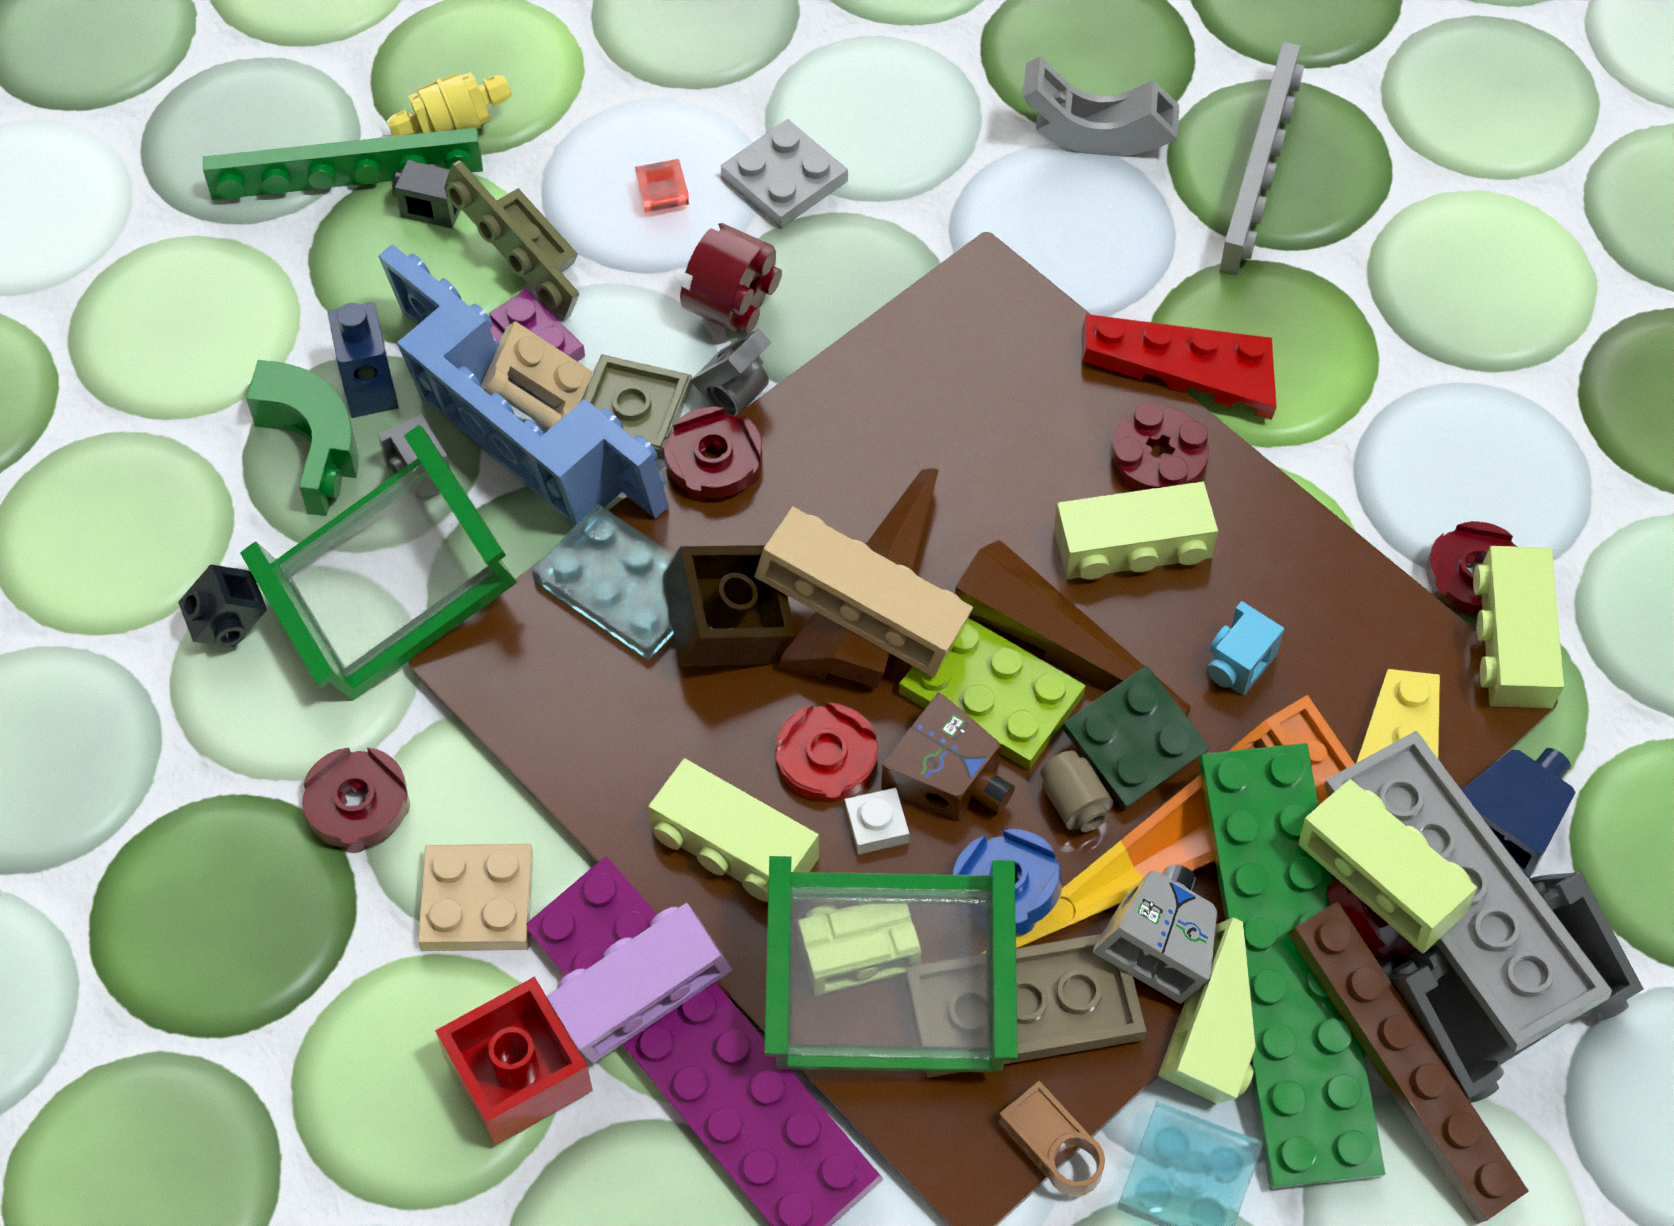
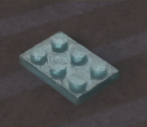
(612, 579)

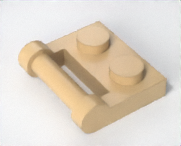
(538, 369)

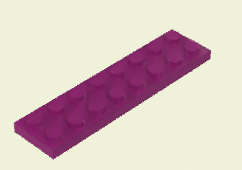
(716, 1070)

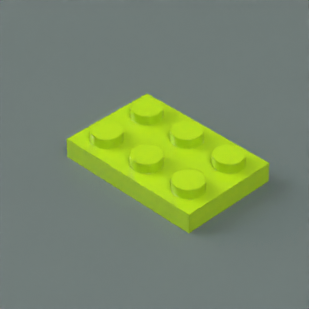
(1002, 690)

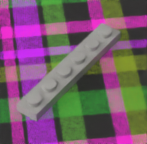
(1259, 170)

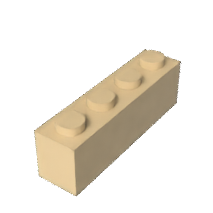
(863, 591)

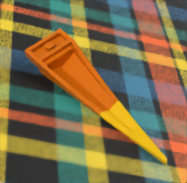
(1181, 829)

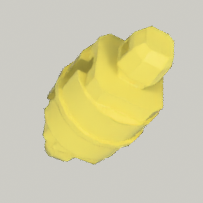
(450, 105)

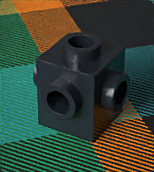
(222, 605)

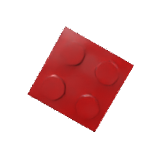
(514, 1060)

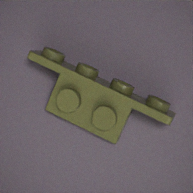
(520, 235)

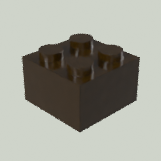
(723, 610)

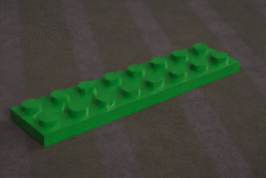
(1306, 1060)

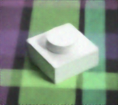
(876, 821)

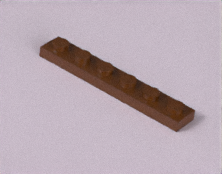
(1408, 1063)

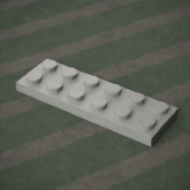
(1510, 941)

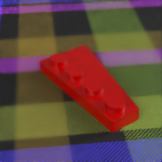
(1210, 361)

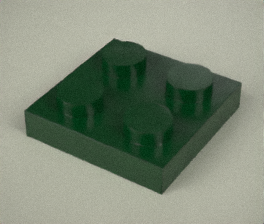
(1135, 737)

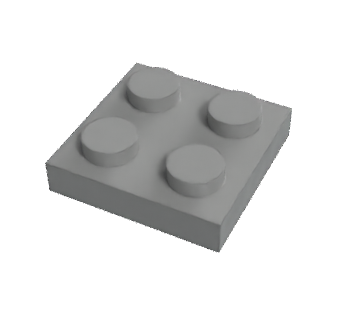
(784, 173)

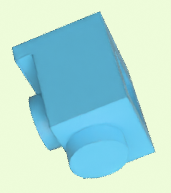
(1244, 649)

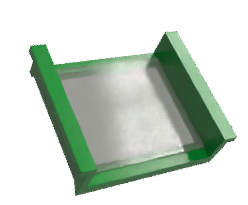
(384, 575)
(891, 970)

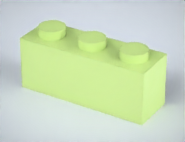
(1135, 531)
(1519, 627)
(728, 828)
(1387, 865)

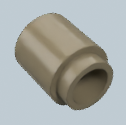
(1076, 791)

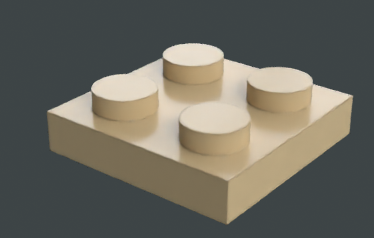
(476, 897)

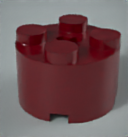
(730, 278)

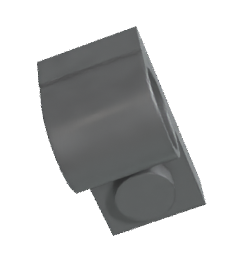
(735, 374)

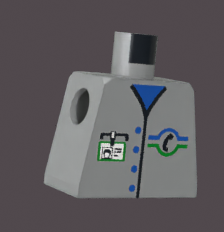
(1163, 934)

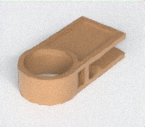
(1043, 1130)

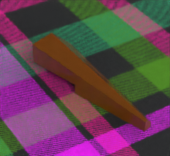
(1025, 605)
(831, 648)

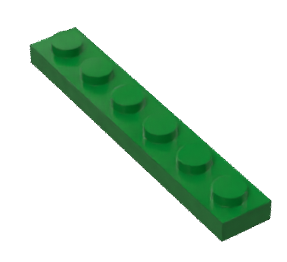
(336, 163)

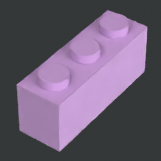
(638, 982)

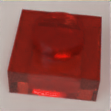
(661, 185)

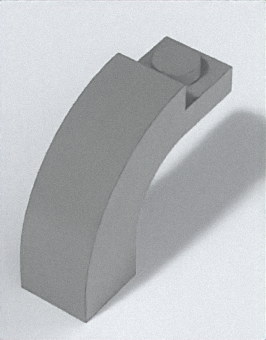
(1099, 123)

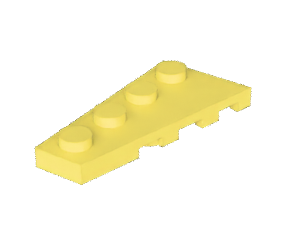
(1404, 705)

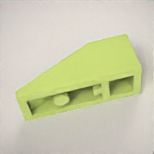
(1216, 1028)

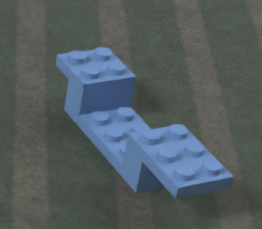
(572, 465)

